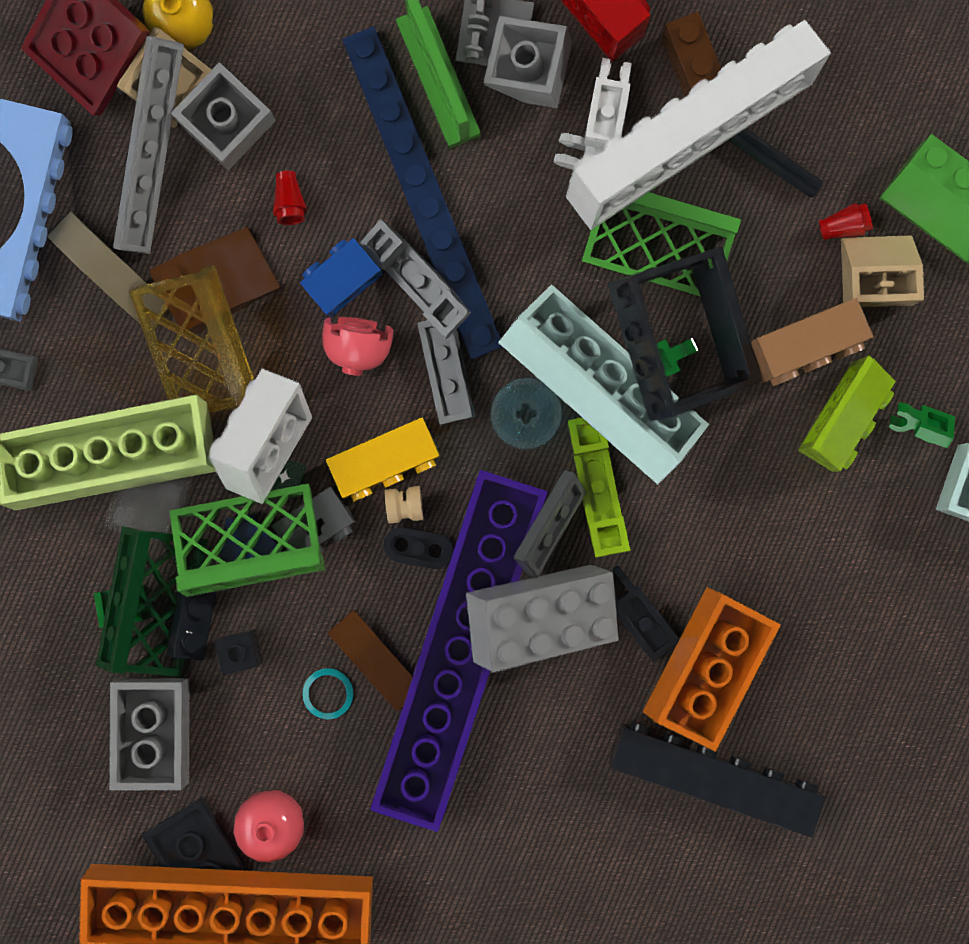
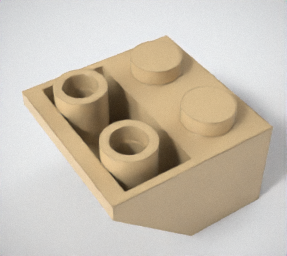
(882, 271)

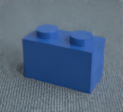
(340, 277)

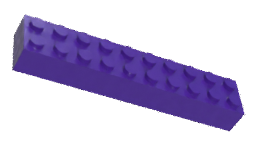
(446, 679)

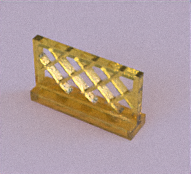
(220, 328)

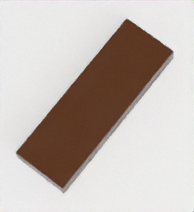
(373, 658)

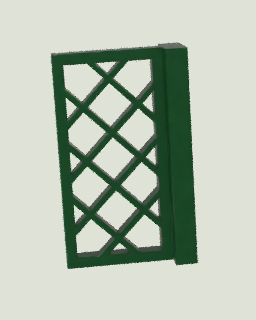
(124, 605)

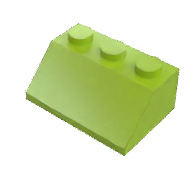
(848, 415)

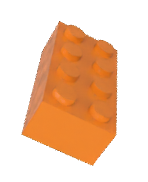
(711, 669)

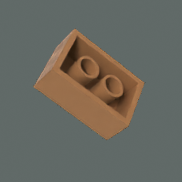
(811, 342)

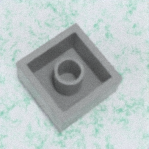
(223, 116)

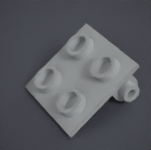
(480, 24)

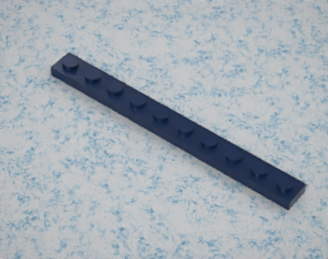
(421, 187)

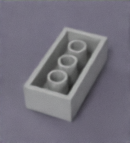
(542, 617)

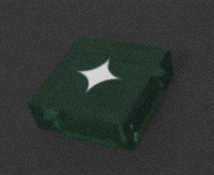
(290, 476)

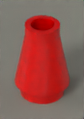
(288, 199)
(848, 222)

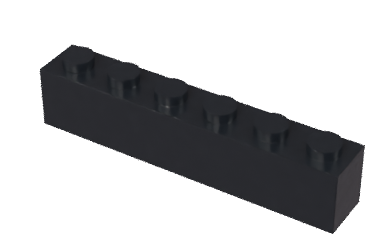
(716, 779)

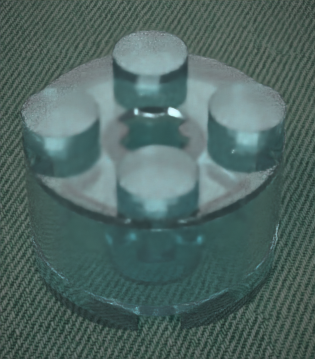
(539, 400)

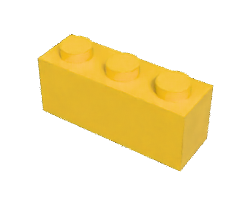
(383, 460)

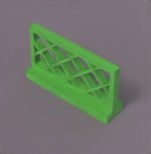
(437, 75)
(672, 211)
(242, 570)

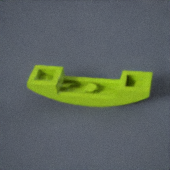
(601, 497)

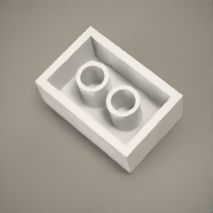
(260, 435)

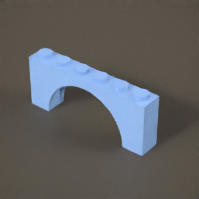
(37, 144)

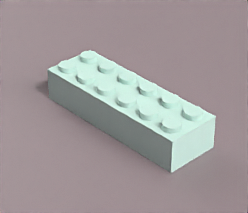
(598, 382)

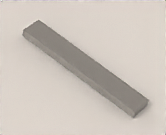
(148, 145)

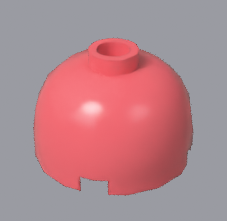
(356, 344)
(268, 826)

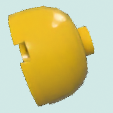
(182, 20)

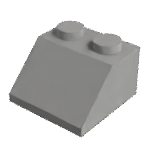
(529, 60)

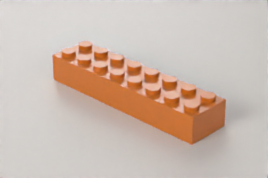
(222, 906)

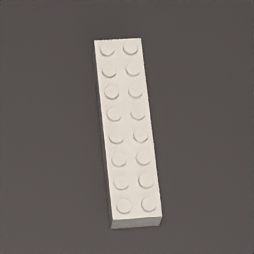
(696, 124)

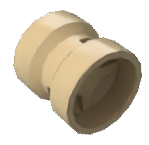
(404, 504)

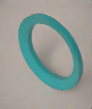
(348, 685)

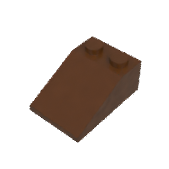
(240, 268)

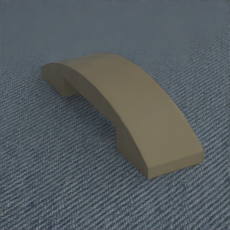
(101, 264)

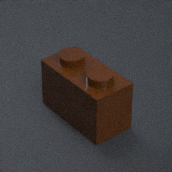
(690, 51)

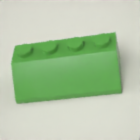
(934, 194)

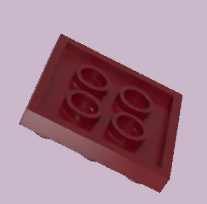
(85, 47)

